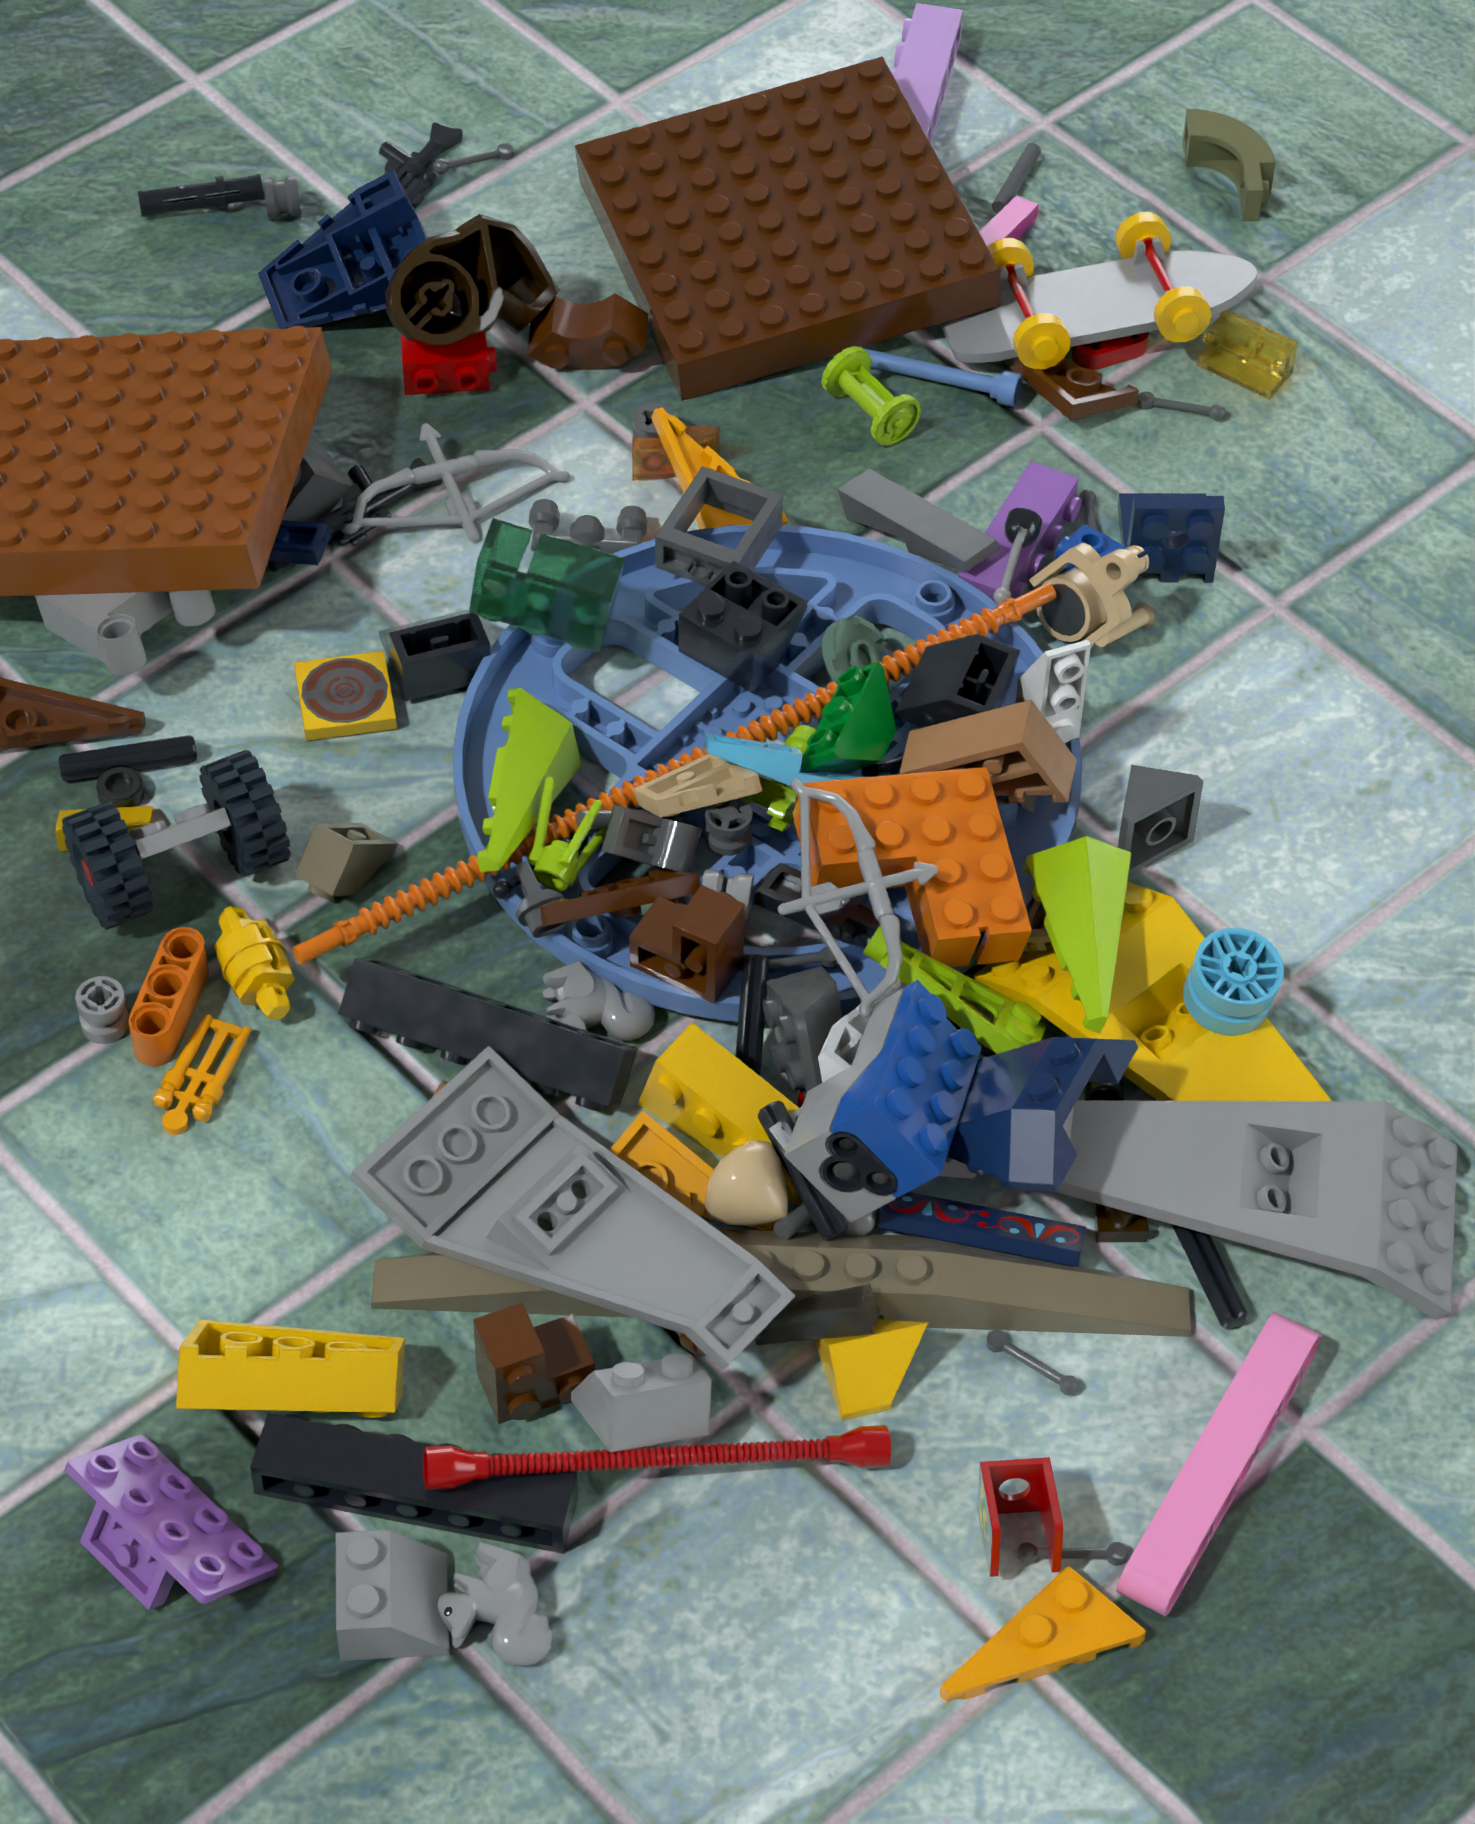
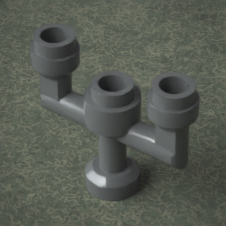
(588, 529)

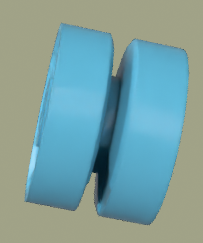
(1233, 981)

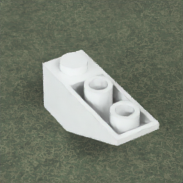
(1058, 687)

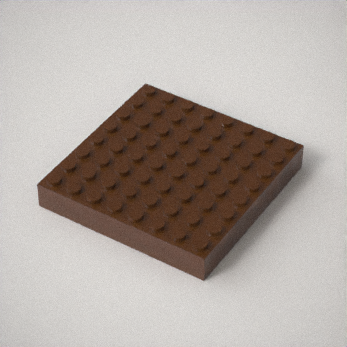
(786, 227)

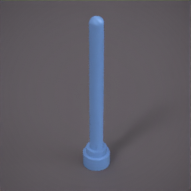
(1003, 387)

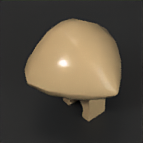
(748, 1186)

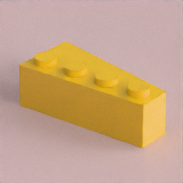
(289, 1369)

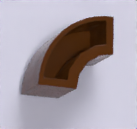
(588, 334)

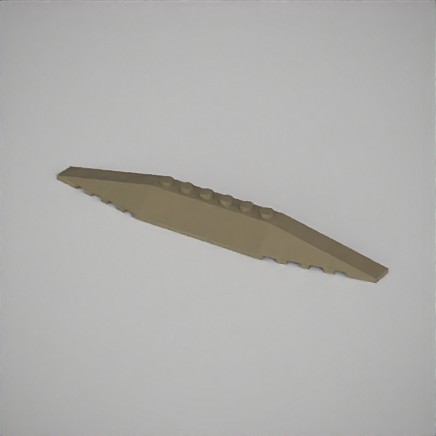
(908, 1275)

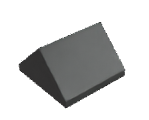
(1158, 814)

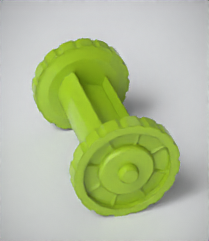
(850, 375)

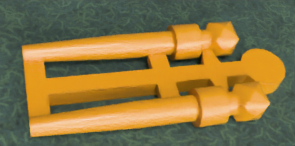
(176, 1120)

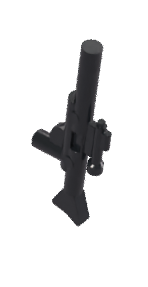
(412, 166)
(344, 515)

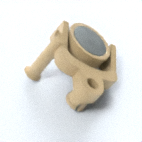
(1092, 595)

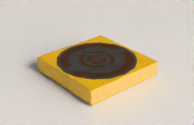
(345, 695)

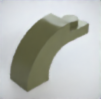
(1233, 150)

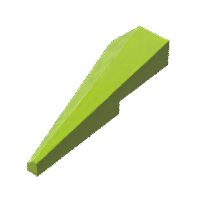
(536, 748)
(1084, 905)

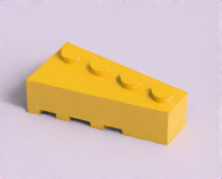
(711, 1096)

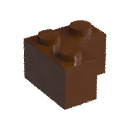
(692, 943)
(528, 1365)

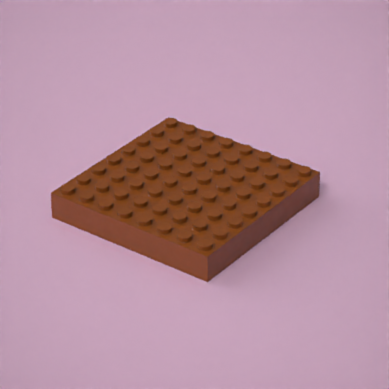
(151, 457)

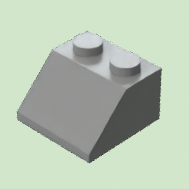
(646, 1402)
(389, 1596)

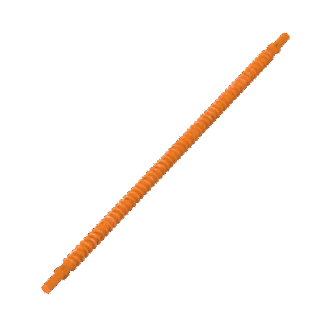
(802, 711)

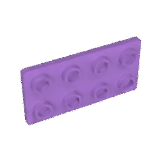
(162, 1527)

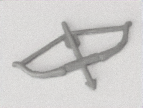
(458, 505)
(827, 897)

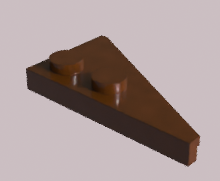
(1074, 389)
(47, 716)
(623, 897)

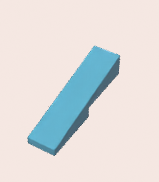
(768, 759)

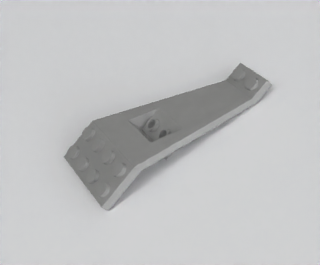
(498, 1157)
(1296, 1178)

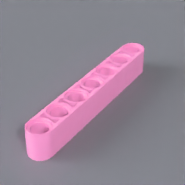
(1218, 1464)

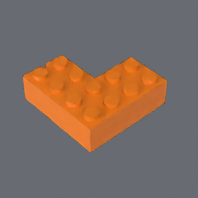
(937, 821)

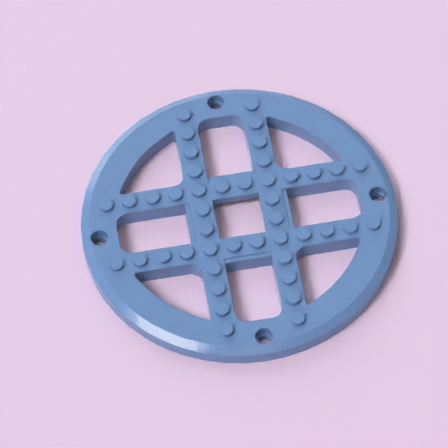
(840, 579)

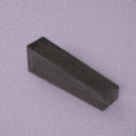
(824, 1316)

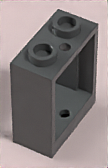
(682, 552)

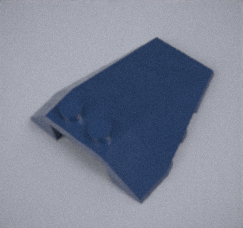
(347, 260)
(1020, 1105)

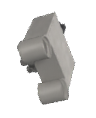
(112, 623)

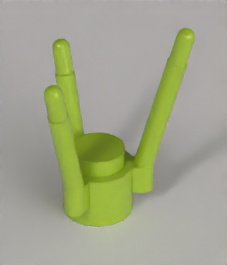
(558, 863)

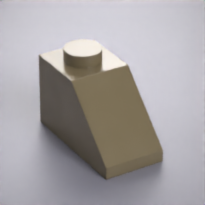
(342, 858)

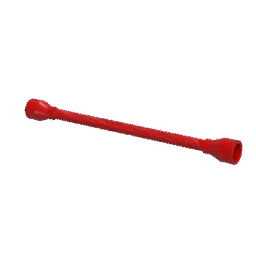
(451, 1466)

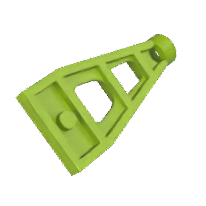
(1013, 1022)

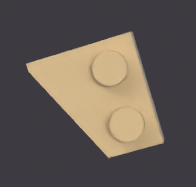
(696, 786)

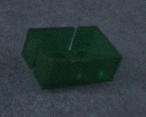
(562, 595)

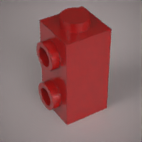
(447, 368)

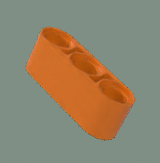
(168, 996)

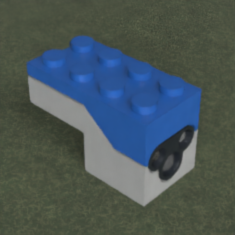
(891, 1112)

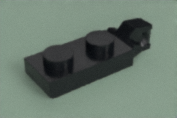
(849, 923)

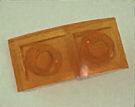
(651, 459)

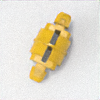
(254, 962)

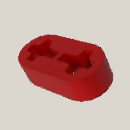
(1110, 352)

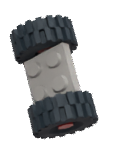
(237, 808)

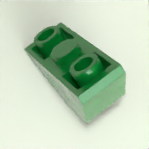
(854, 724)

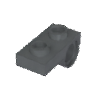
(651, 839)

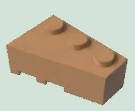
(1011, 741)

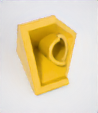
(870, 1367)

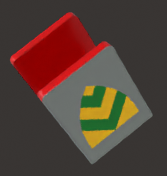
(1038, 1496)

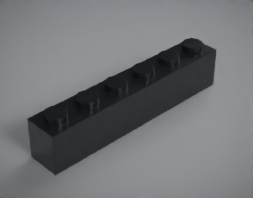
(467, 1023)
(385, 1480)

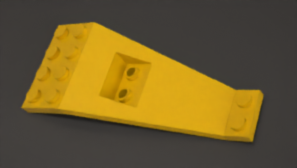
(1174, 1052)

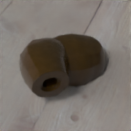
(466, 281)

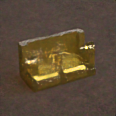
(1247, 354)

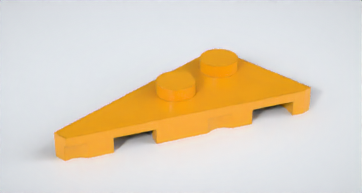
(687, 459)
(668, 1164)
(1056, 1628)

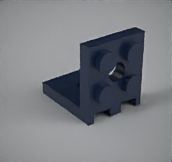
(1197, 525)

